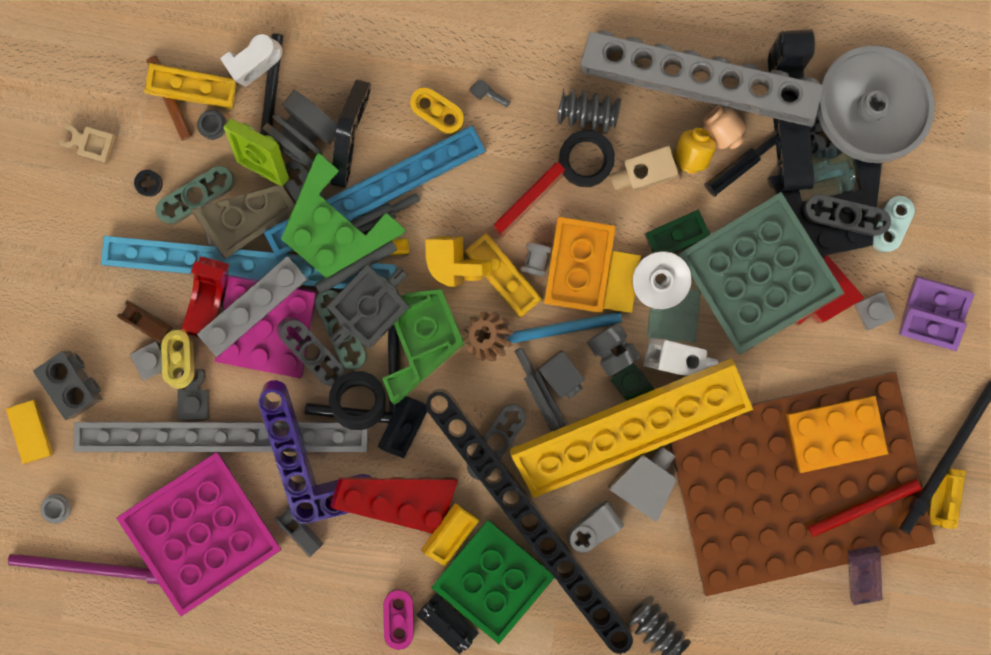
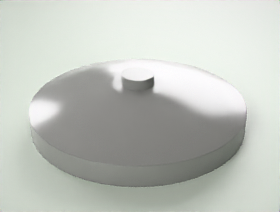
(876, 104)

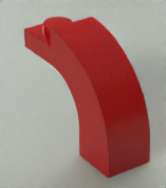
(207, 294)

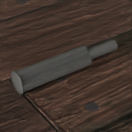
(366, 221)
(541, 393)

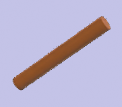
(174, 110)

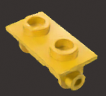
(947, 500)

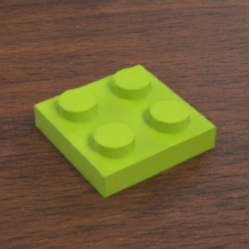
(256, 152)

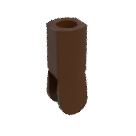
(147, 324)

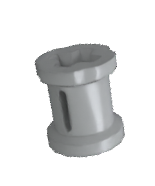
(536, 259)

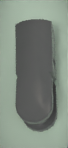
(303, 536)

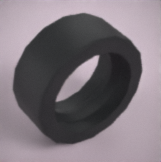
(607, 150)
(350, 380)

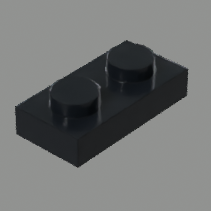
(403, 426)

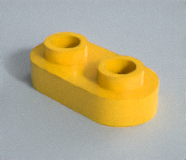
(438, 110)

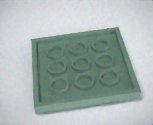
(761, 273)

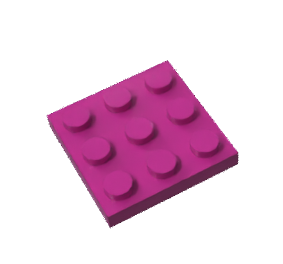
(261, 346)

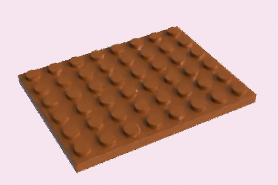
(754, 507)

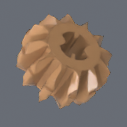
(477, 336)

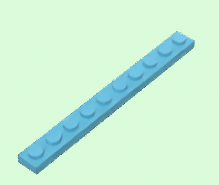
(181, 257)

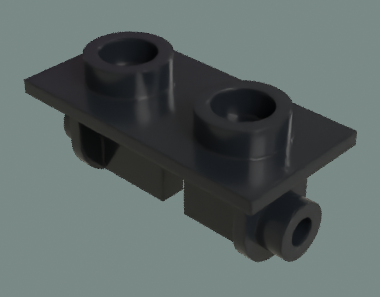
(448, 624)

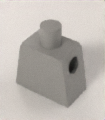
(646, 483)

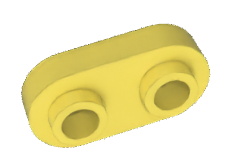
(177, 361)

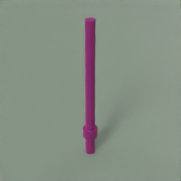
(82, 567)

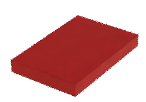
(528, 199)

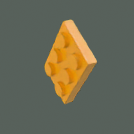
(579, 264)
(837, 434)

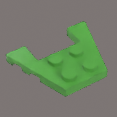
(324, 234)
(428, 339)

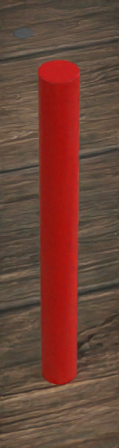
(864, 508)

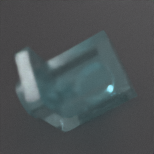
(844, 174)

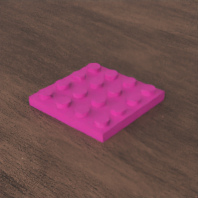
(199, 534)

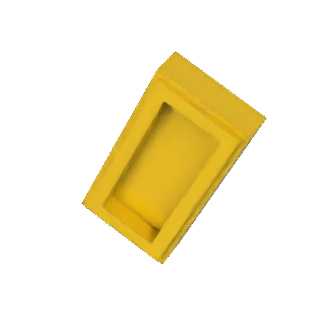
(619, 287)
(29, 431)
(450, 534)

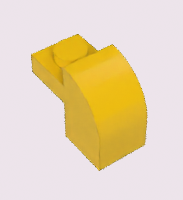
(447, 261)

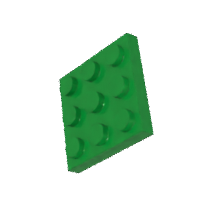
(493, 581)

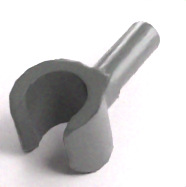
(481, 88)

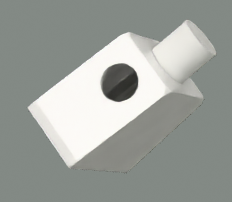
(672, 357)

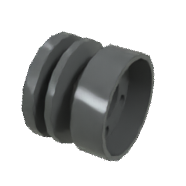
(301, 128)

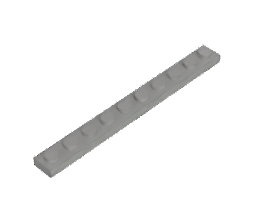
(210, 437)

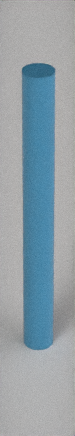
(565, 327)

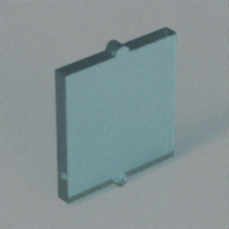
(676, 322)

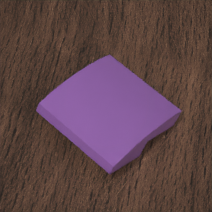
(936, 313)

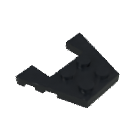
(830, 239)

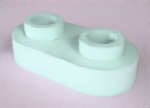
(898, 226)

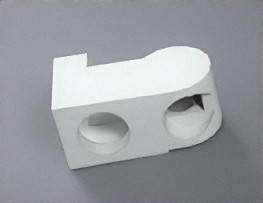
(254, 60)

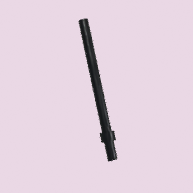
(920, 504)

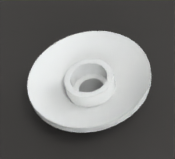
(666, 293)

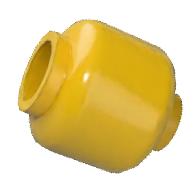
(694, 150)

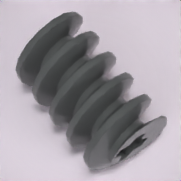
(588, 110)
(658, 628)

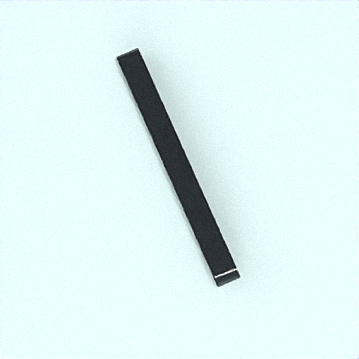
(533, 535)

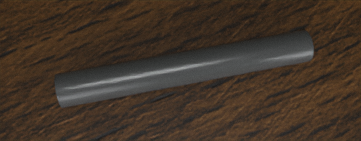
(354, 268)

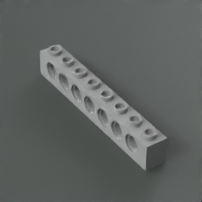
(712, 91)

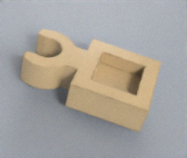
(92, 143)

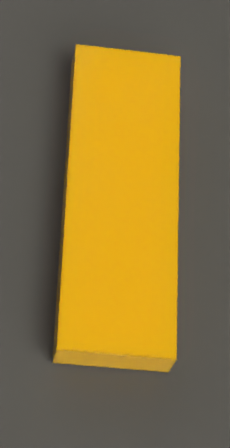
(190, 86)
(504, 276)

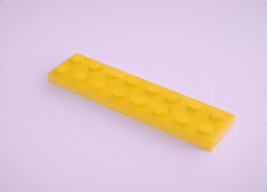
(632, 428)

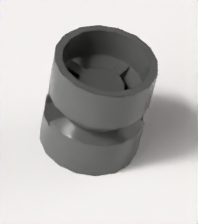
(607, 340)

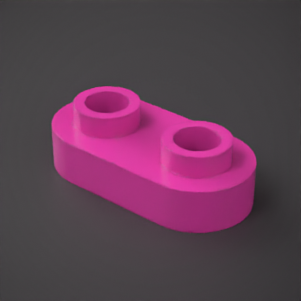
(398, 618)

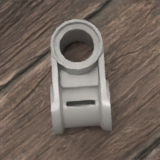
(599, 524)

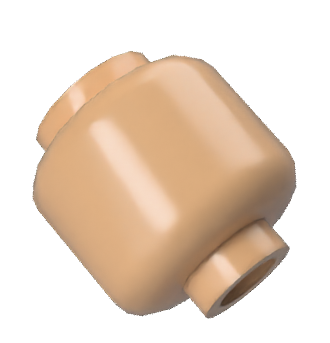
(725, 127)

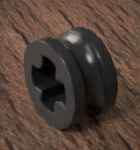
(155, 189)

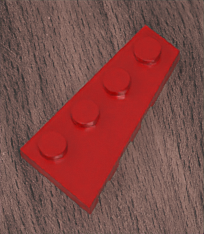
(397, 500)

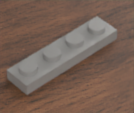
(252, 306)

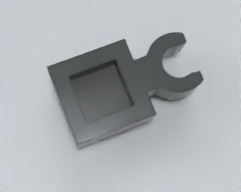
(193, 401)

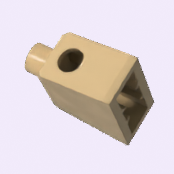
(660, 166)

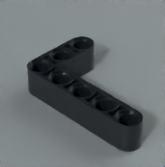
(791, 55)

